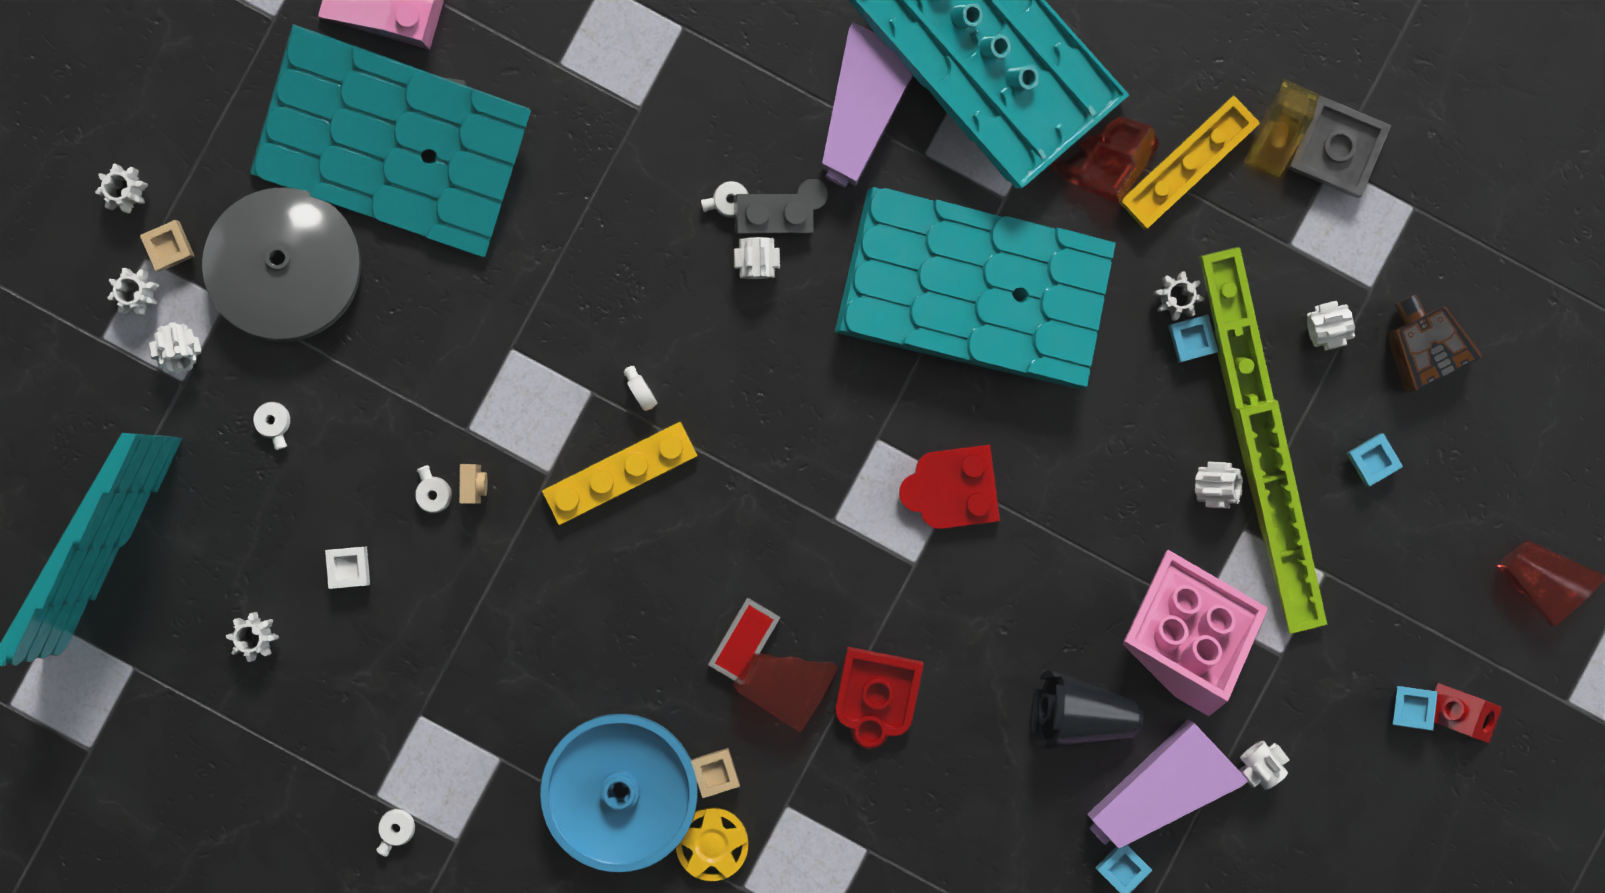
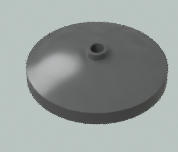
(288, 298)

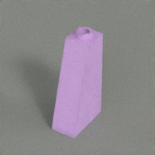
(864, 103)
(1167, 785)

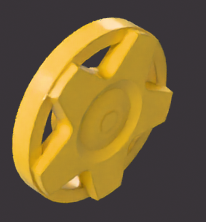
(713, 845)

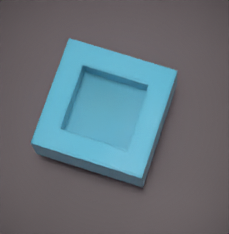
(1193, 338)
(1374, 459)
(1415, 708)
(1123, 869)

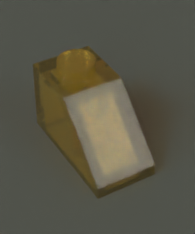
(1282, 127)

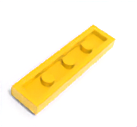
(1189, 162)
(619, 473)

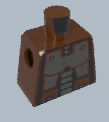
(1428, 344)

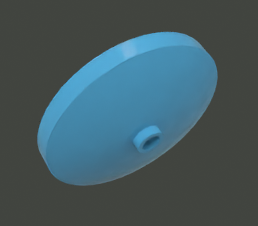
(613, 829)

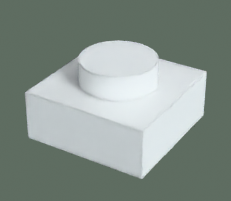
(347, 567)

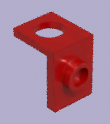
(1465, 713)

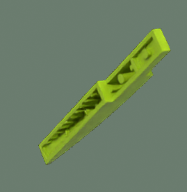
(1262, 440)

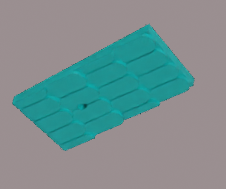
(1002, 74)
(356, 132)
(976, 287)
(88, 547)

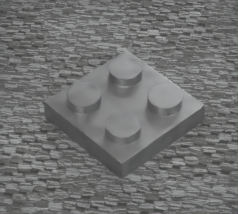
(1340, 147)

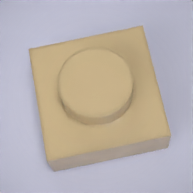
(167, 246)
(472, 483)
(715, 773)

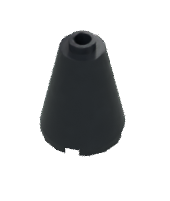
(1081, 714)

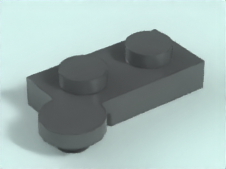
(779, 211)

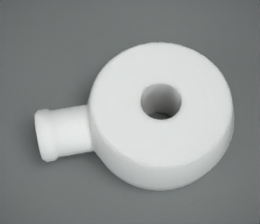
(720, 197)
(640, 389)
(274, 430)
(428, 485)
(389, 835)

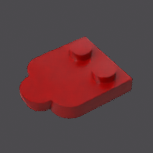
(953, 488)
(877, 695)

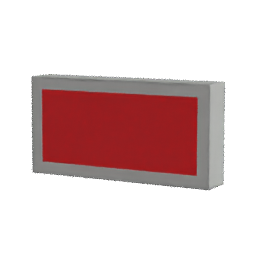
(744, 638)

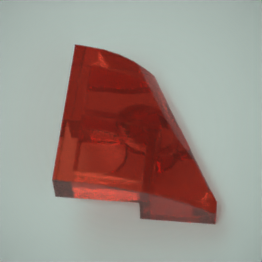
(1111, 159)
(1549, 580)
(785, 686)

